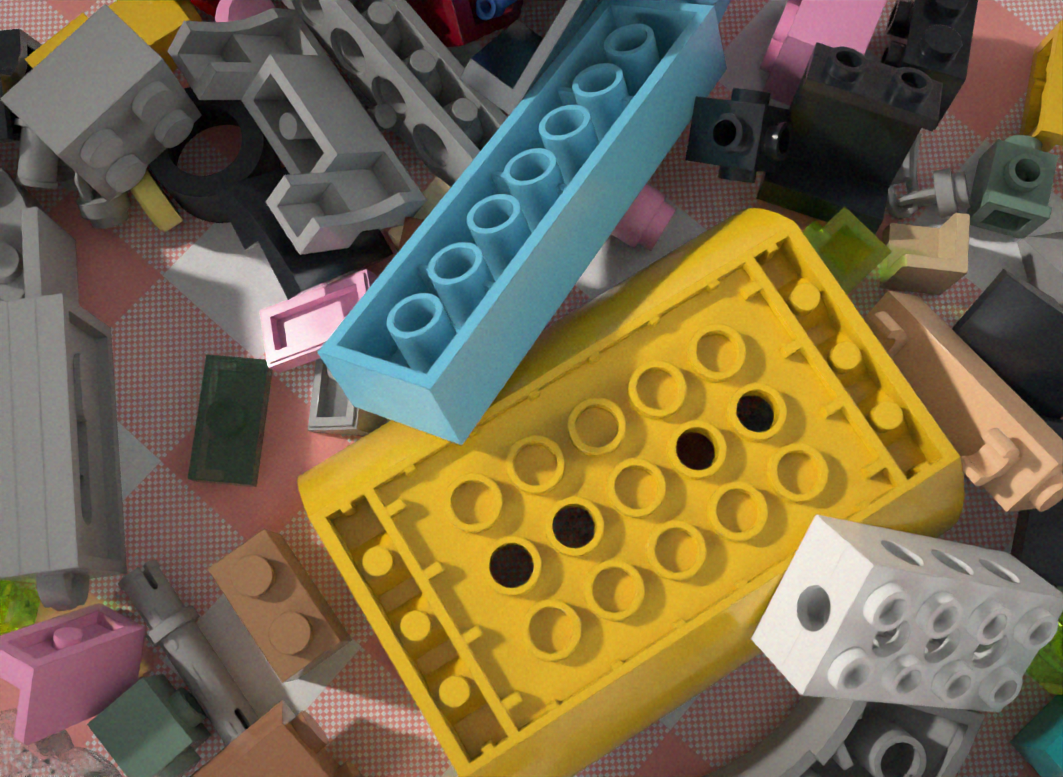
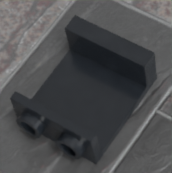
(519, 56)
(850, 135)

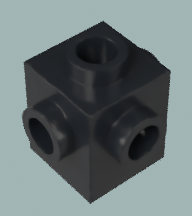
(740, 134)

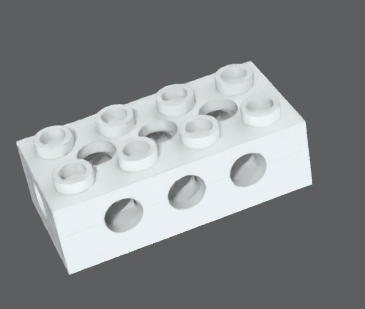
(906, 619)

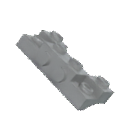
(336, 157)

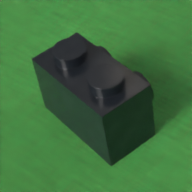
(932, 39)

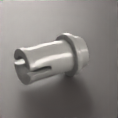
(36, 161)

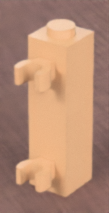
(985, 421)

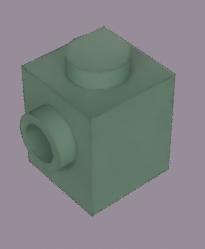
(152, 729)

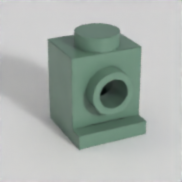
(1012, 187)

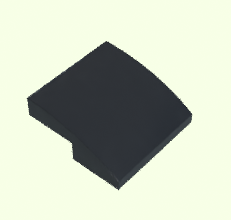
(296, 273)
(1020, 339)

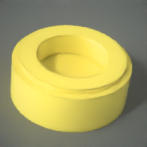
(156, 203)

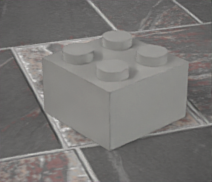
(104, 104)

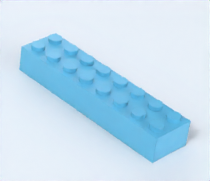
(525, 218)

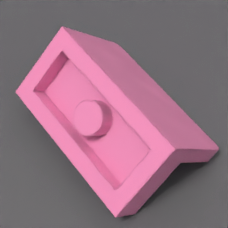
(70, 668)

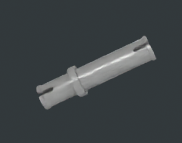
(188, 650)

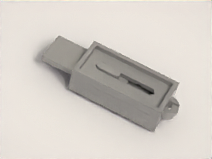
(57, 429)

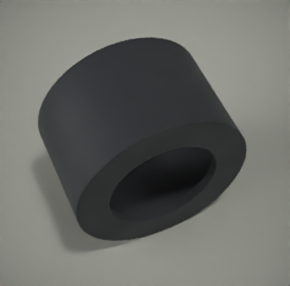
(197, 193)

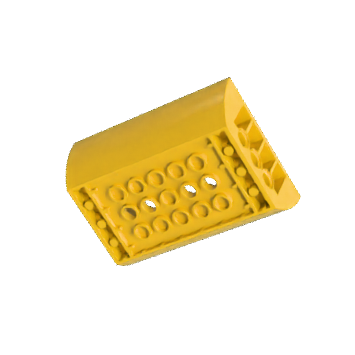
(677, 554)

